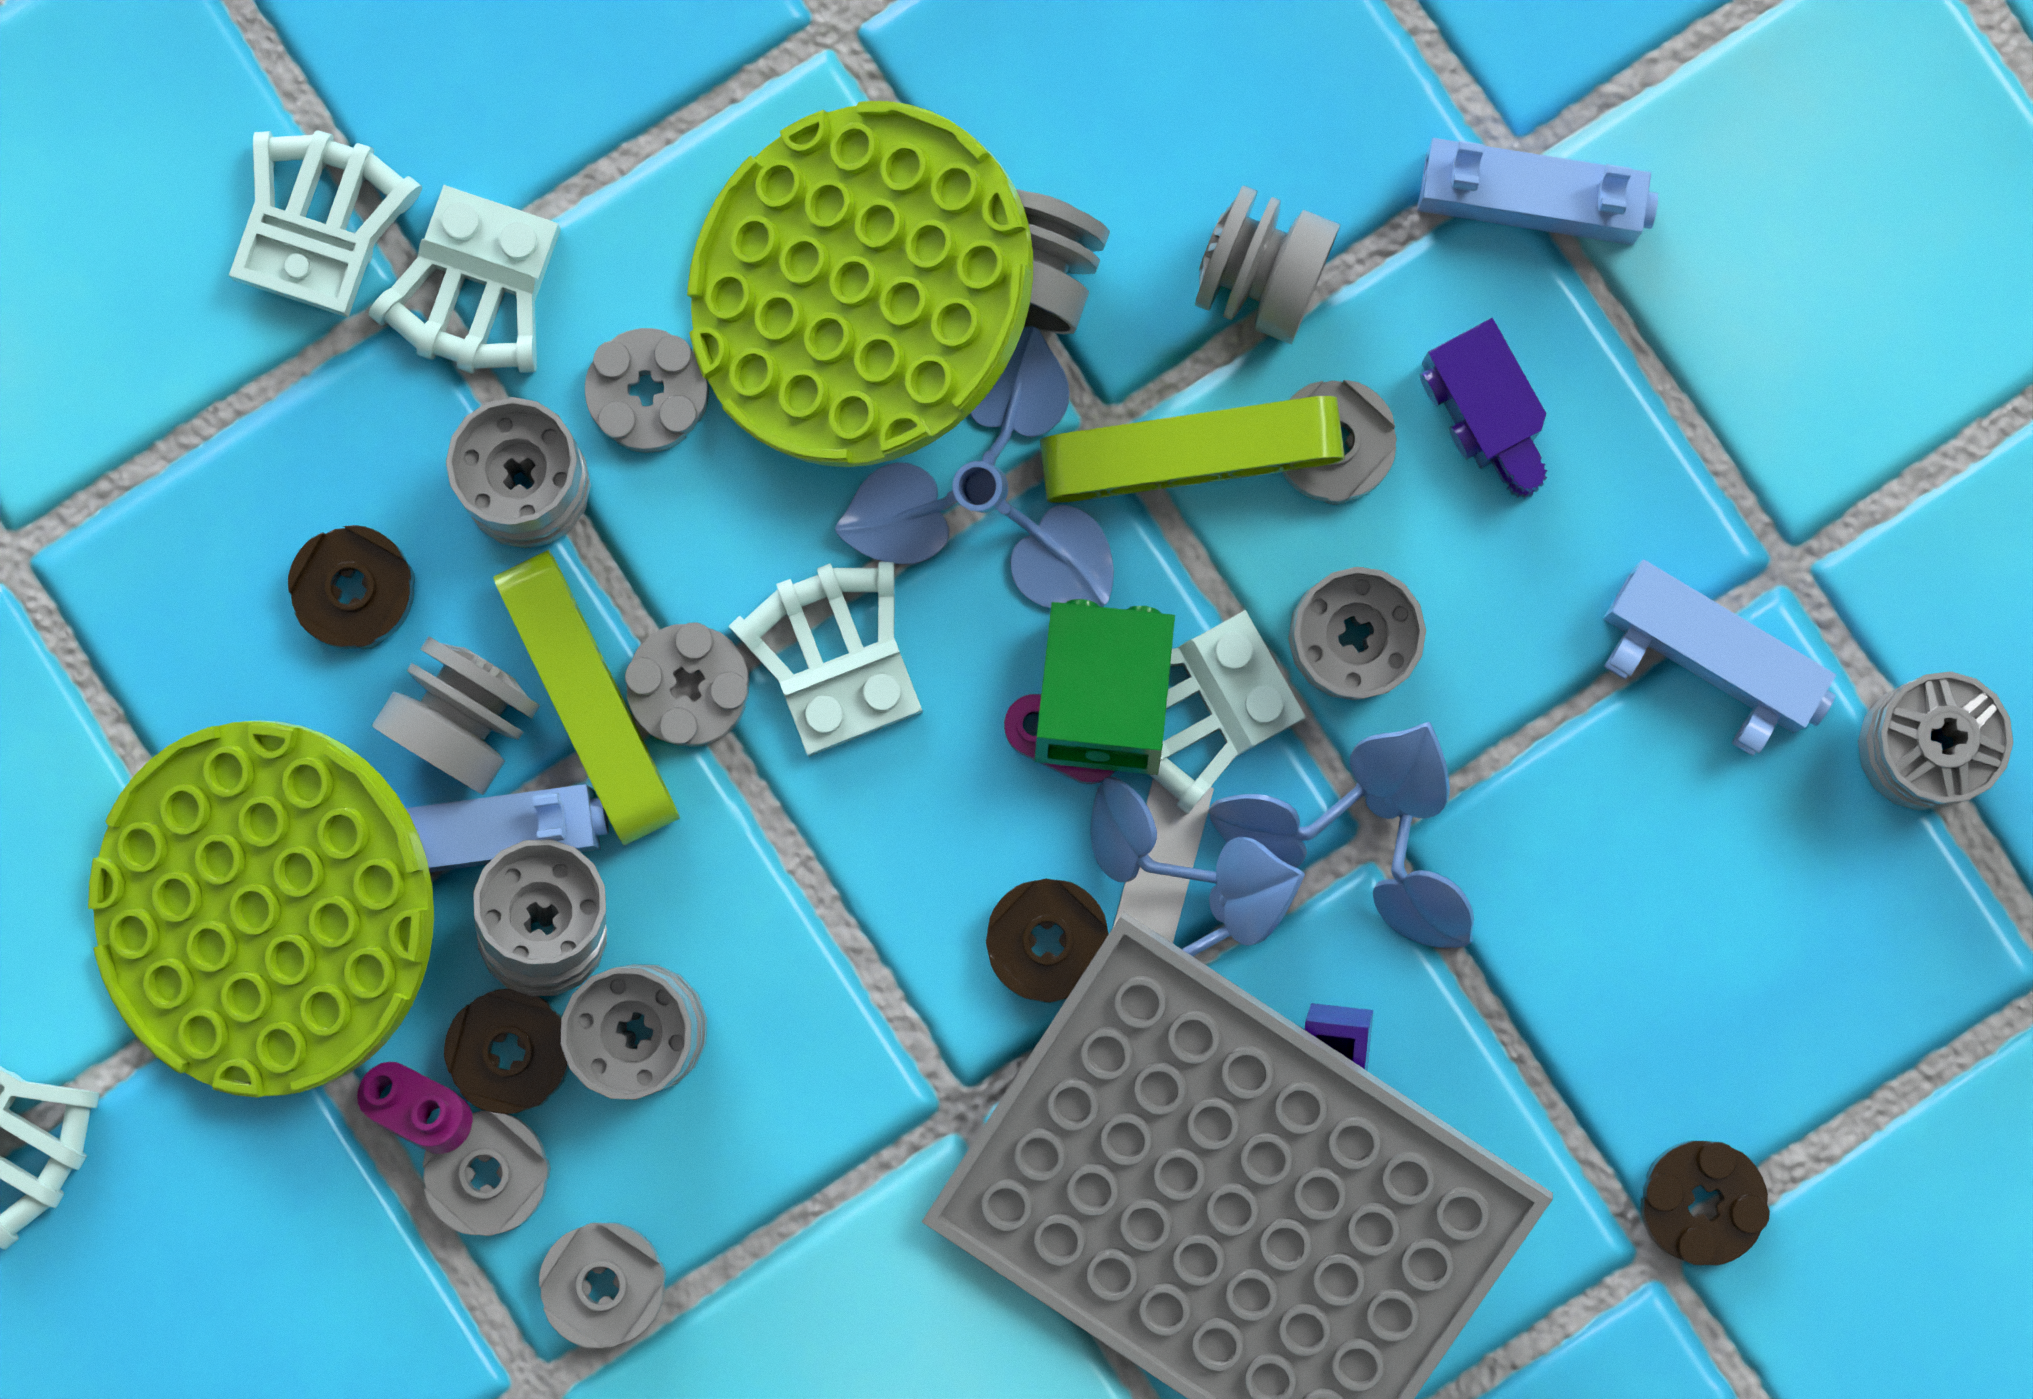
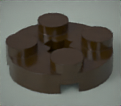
(317, 598)
(1011, 941)
(477, 1069)
(1740, 1212)

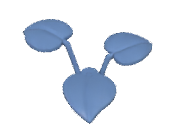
(901, 521)
(1399, 777)
(1250, 881)

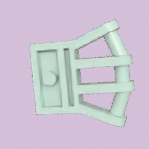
(485, 245)
(303, 256)
(852, 692)
(1244, 700)
(63, 1152)

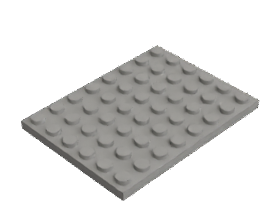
(1231, 1192)

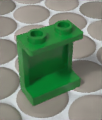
(1105, 687)

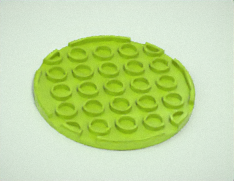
(860, 284)
(261, 908)

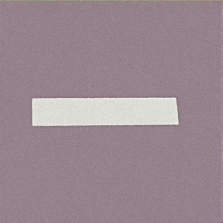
(1159, 898)

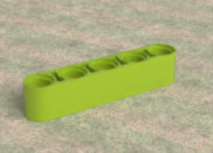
(1192, 449)
(586, 697)

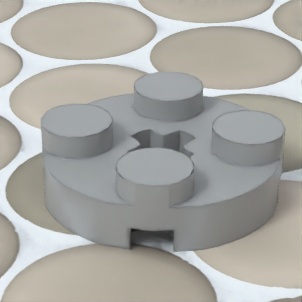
(621, 364)
(1370, 441)
(690, 649)
(490, 1209)
(566, 1290)

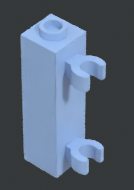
(1536, 191)
(1720, 649)
(478, 829)

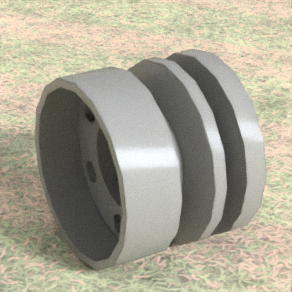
(1061, 245)
(1265, 264)
(511, 439)
(1368, 599)
(456, 714)
(1915, 770)
(545, 885)
(604, 1050)

